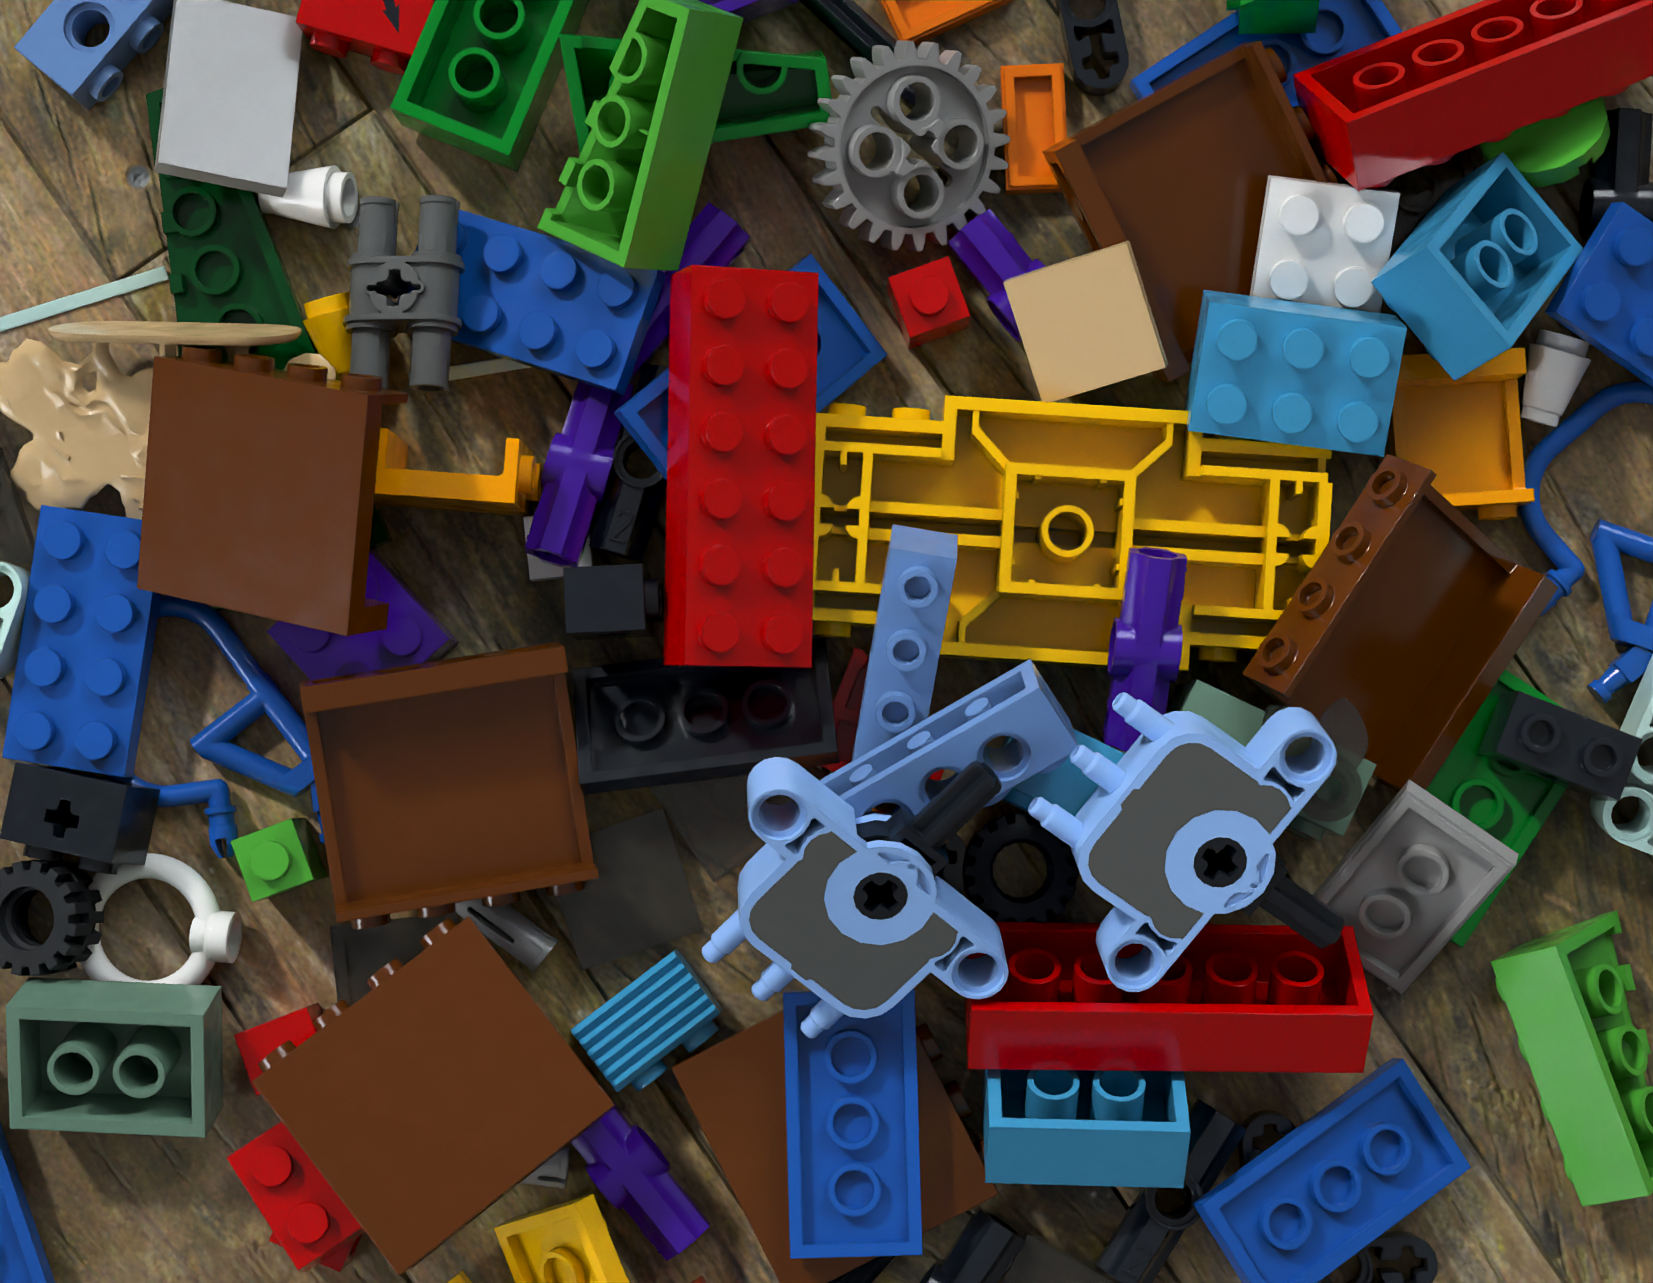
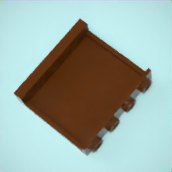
(1189, 183)
(263, 488)
(1404, 621)
(448, 783)
(431, 1093)
(742, 1111)

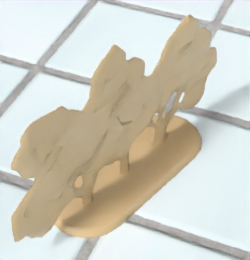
(102, 434)

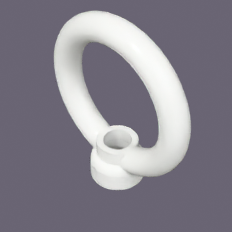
(213, 933)

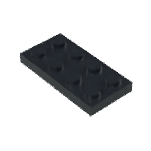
(696, 723)

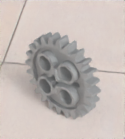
(942, 101)

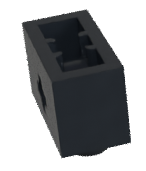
(611, 601)
(1560, 746)
(79, 816)

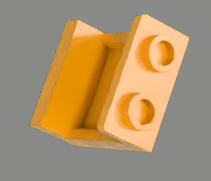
(1464, 431)
(493, 494)

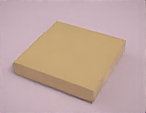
(1086, 322)

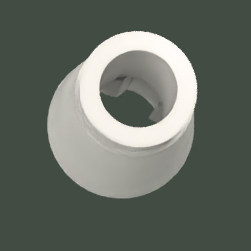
(316, 197)
(1552, 376)

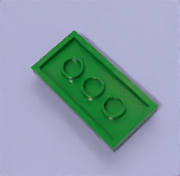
(1493, 794)

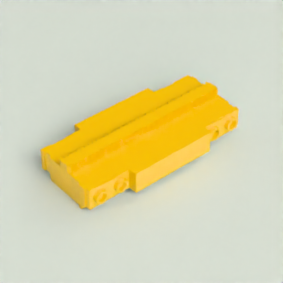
(1048, 519)

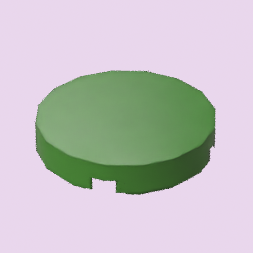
(1556, 147)

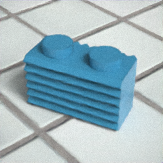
(648, 1022)

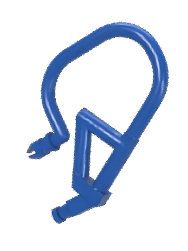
(1606, 542)
(214, 743)

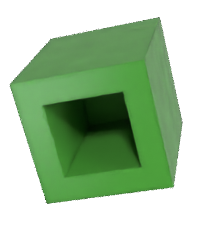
(278, 859)

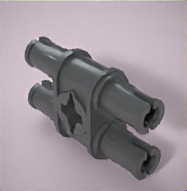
(381, 276)

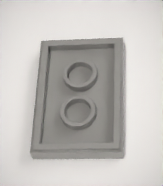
(229, 96)
(1413, 883)

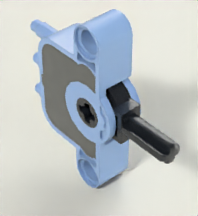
(1163, 806)
(858, 898)

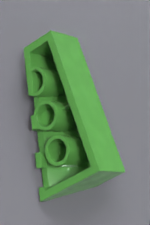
(649, 137)
(1585, 1055)

